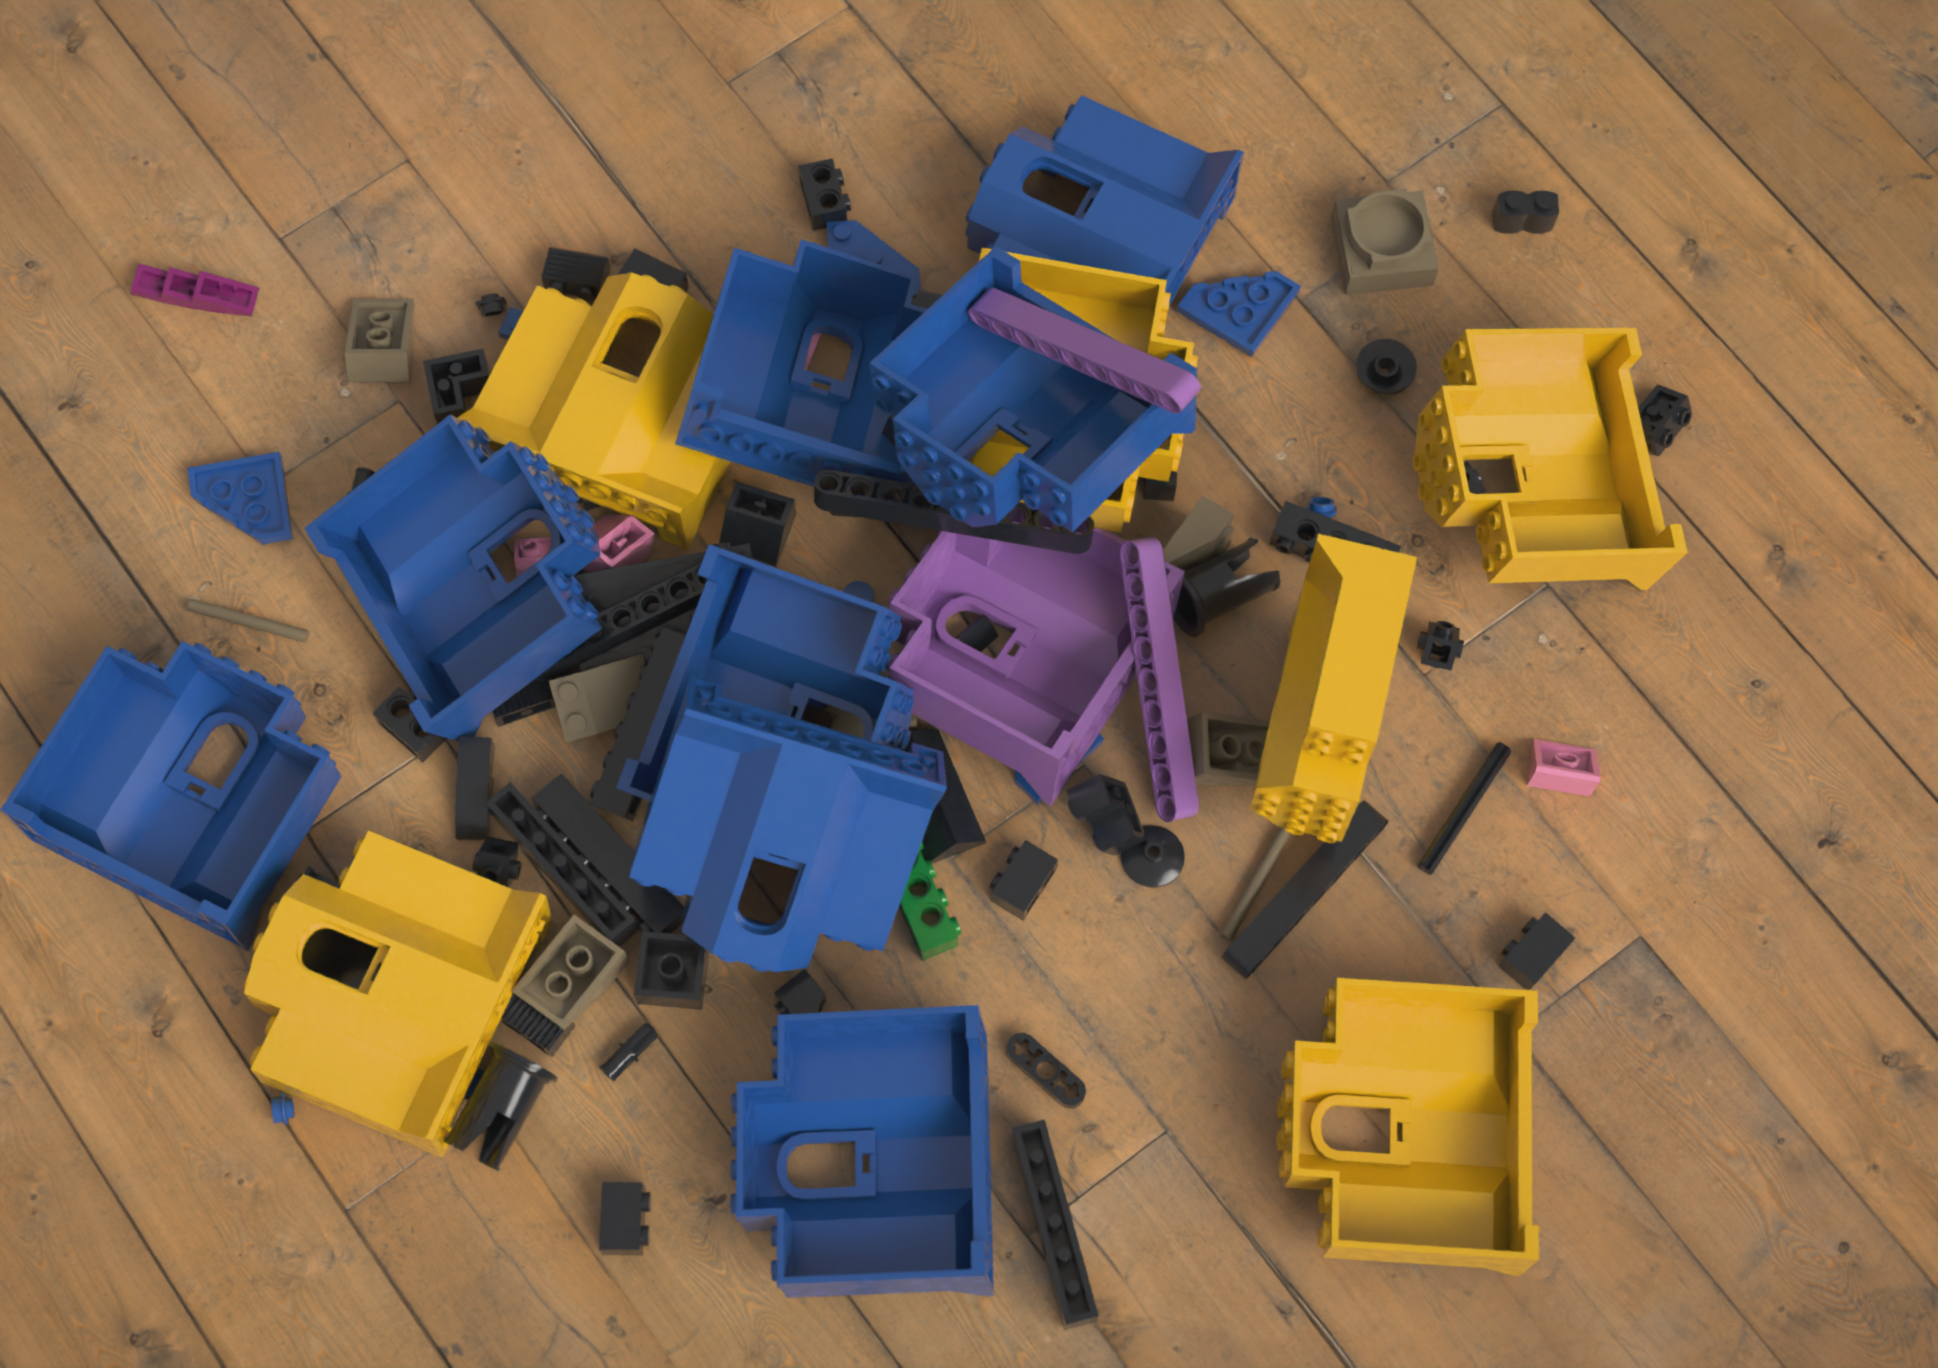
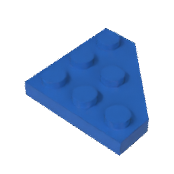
(860, 242)
(1240, 307)
(246, 494)

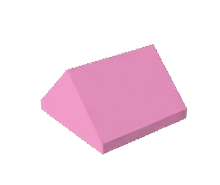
(1563, 768)

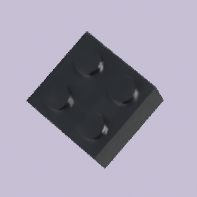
(670, 971)

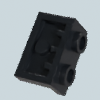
(1663, 417)

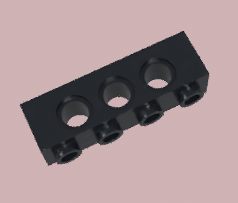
(1299, 520)

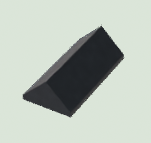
(953, 822)

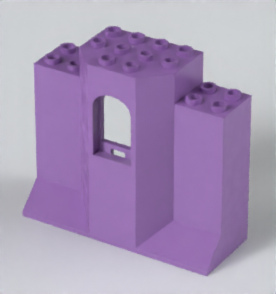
(1072, 661)

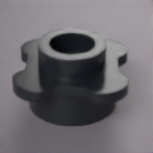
(491, 305)

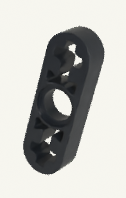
(1022, 1060)

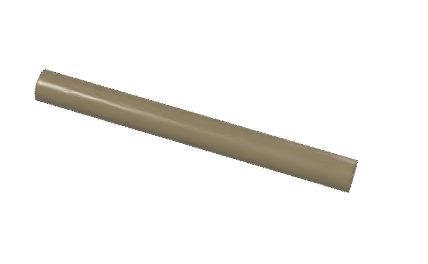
(247, 620)
(1255, 884)

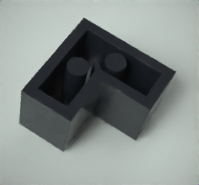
(453, 379)
(1110, 811)

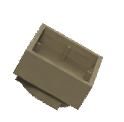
(1384, 242)

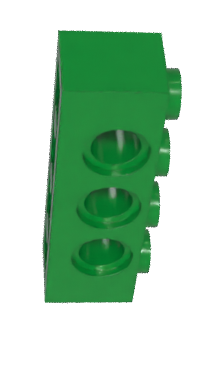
(928, 938)

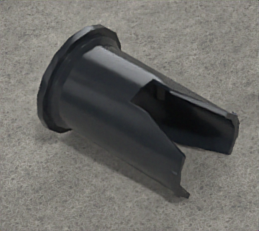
(1214, 590)
(499, 1104)

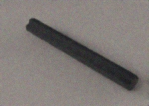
(1464, 808)

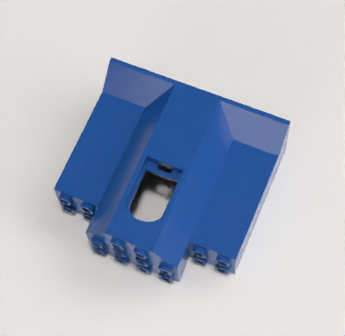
(1146, 190)
(963, 384)
(751, 386)
(419, 561)
(775, 647)
(118, 795)
(792, 795)
(912, 1100)

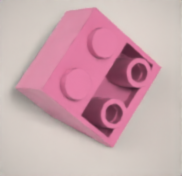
(621, 542)

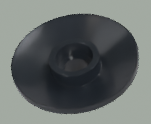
(1388, 355)
(1159, 870)

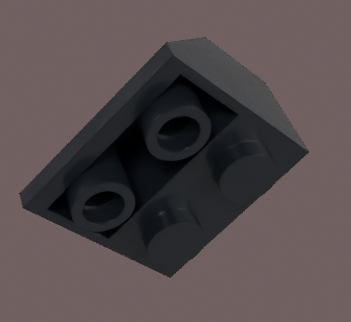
(758, 519)

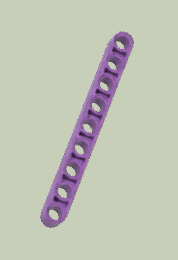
(1085, 350)
(1159, 679)

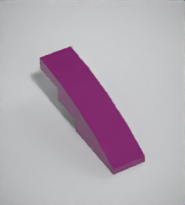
(195, 291)

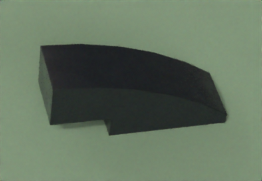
(474, 787)

